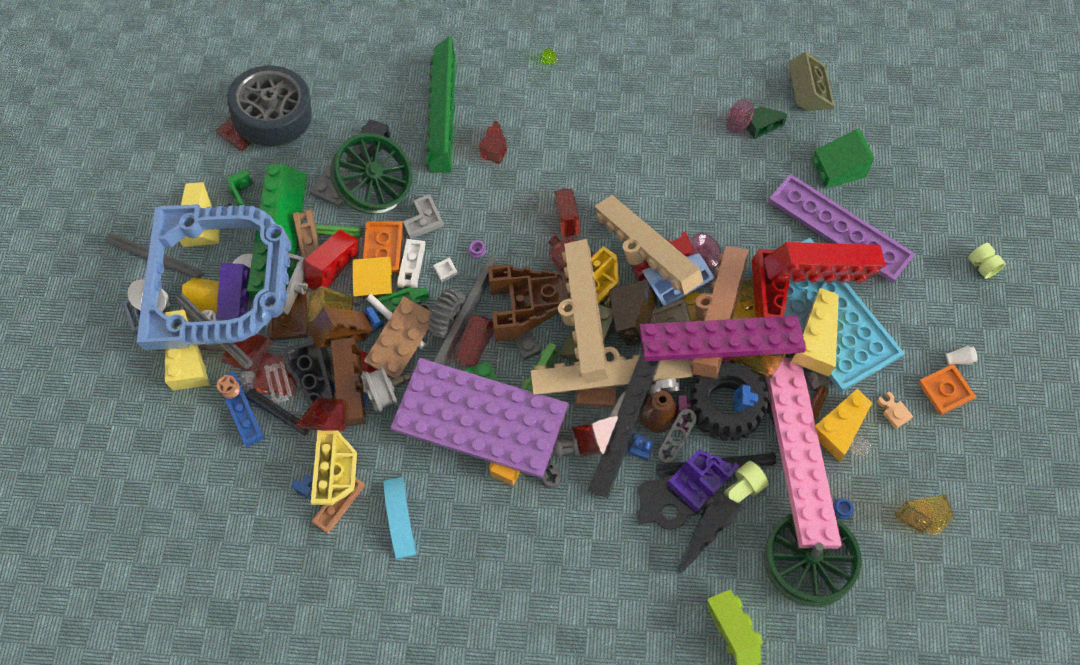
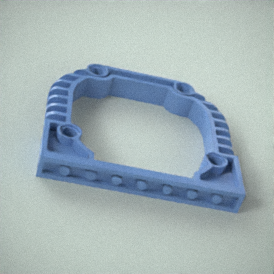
(177, 222)

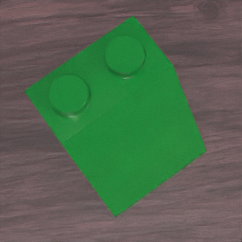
(843, 159)

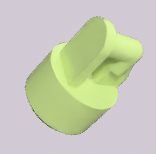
(750, 481)

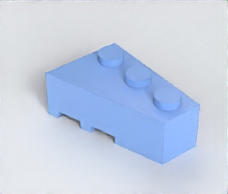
(664, 289)

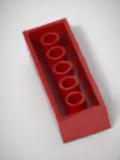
(824, 262)

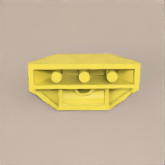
(333, 468)

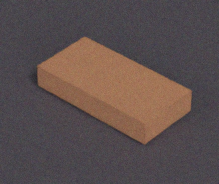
(597, 397)

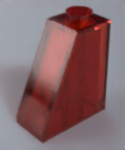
(567, 212)
(474, 340)

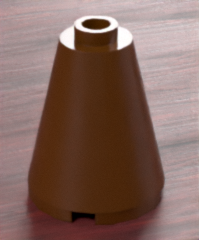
(658, 412)

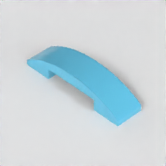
(399, 518)

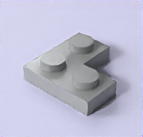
(426, 221)

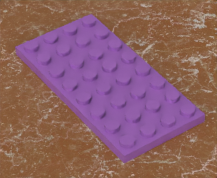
(480, 417)

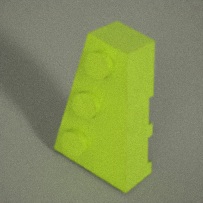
(735, 628)

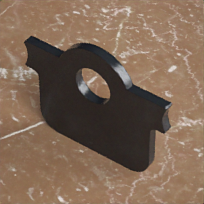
(654, 497)

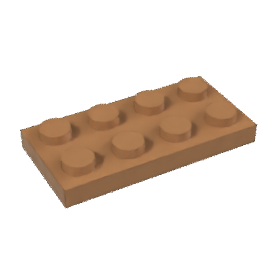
(399, 338)

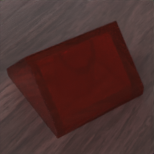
(324, 415)
(594, 435)

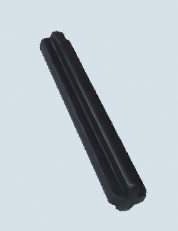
(275, 410)

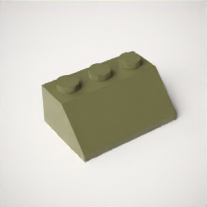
(810, 83)
(607, 323)

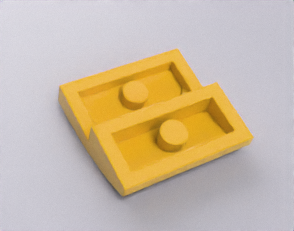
(372, 276)

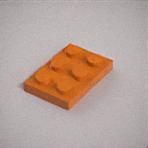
(384, 240)

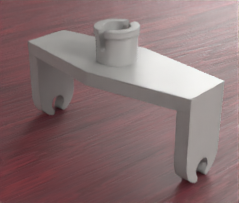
(295, 284)

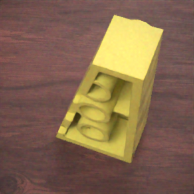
(820, 334)
(184, 365)

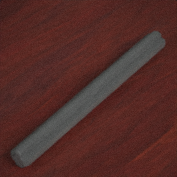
(144, 251)
(198, 316)

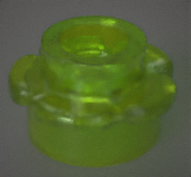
(548, 56)

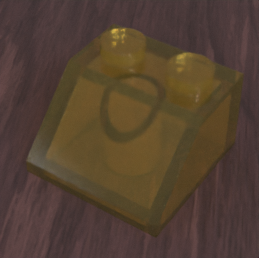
(326, 297)
(926, 514)

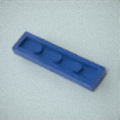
(244, 416)

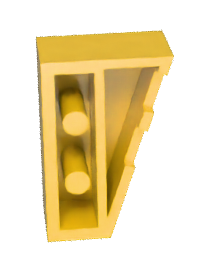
(841, 424)

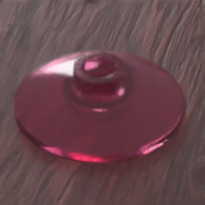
(739, 115)
(707, 248)

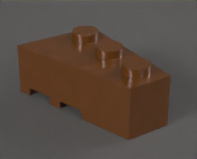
(339, 324)

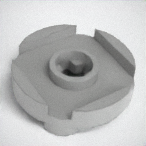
(664, 385)

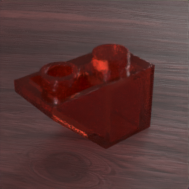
(494, 144)

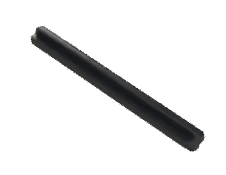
(760, 459)

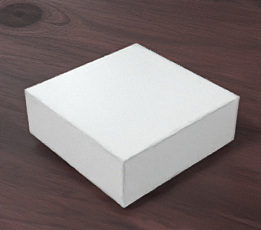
(445, 270)

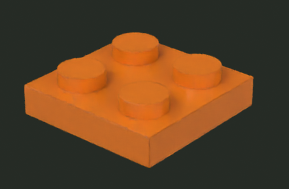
(946, 389)

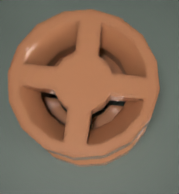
(226, 382)

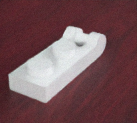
(411, 263)

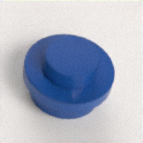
(843, 508)

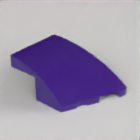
(700, 478)

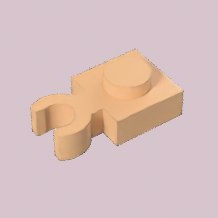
(896, 412)

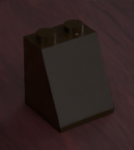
(632, 306)

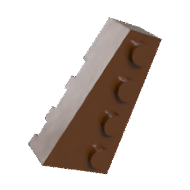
(348, 379)

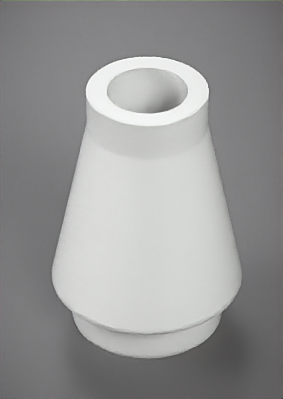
(964, 356)

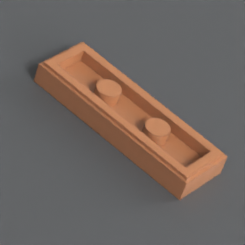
(331, 514)

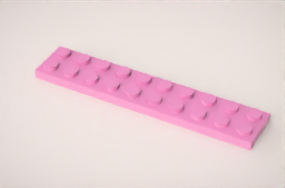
(802, 458)

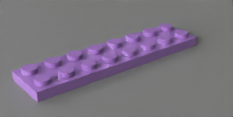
(837, 223)

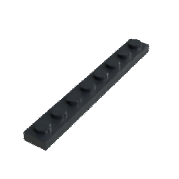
(627, 419)

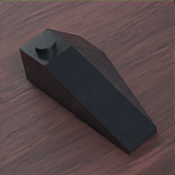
(310, 369)
(716, 517)

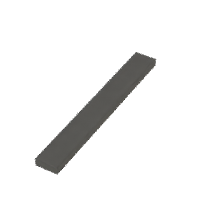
(464, 315)

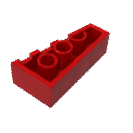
(768, 294)

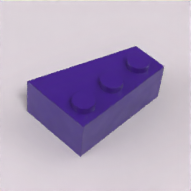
(232, 291)

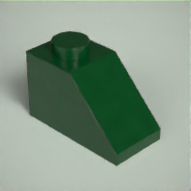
(765, 121)

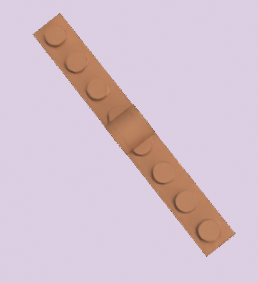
(722, 302)

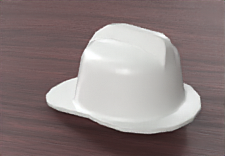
(135, 296)

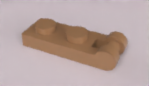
(306, 232)

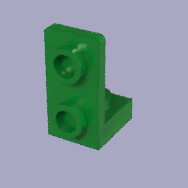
(238, 182)

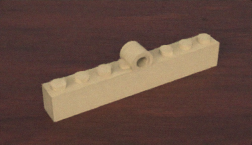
(646, 244)
(583, 312)
(566, 378)

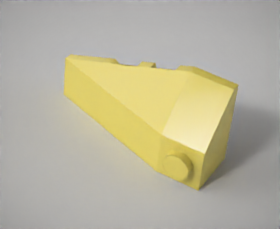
(197, 194)

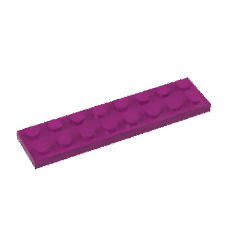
(721, 338)

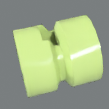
(986, 260)

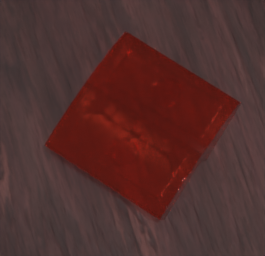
(261, 381)

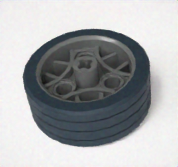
(269, 95)

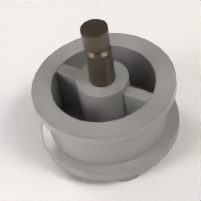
(381, 388)

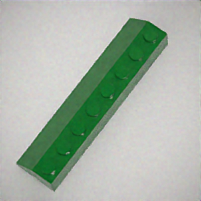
(442, 107)
(281, 197)

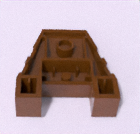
(532, 295)

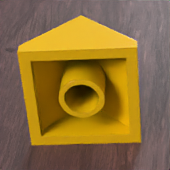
(202, 293)

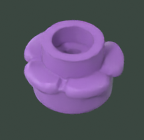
(477, 245)

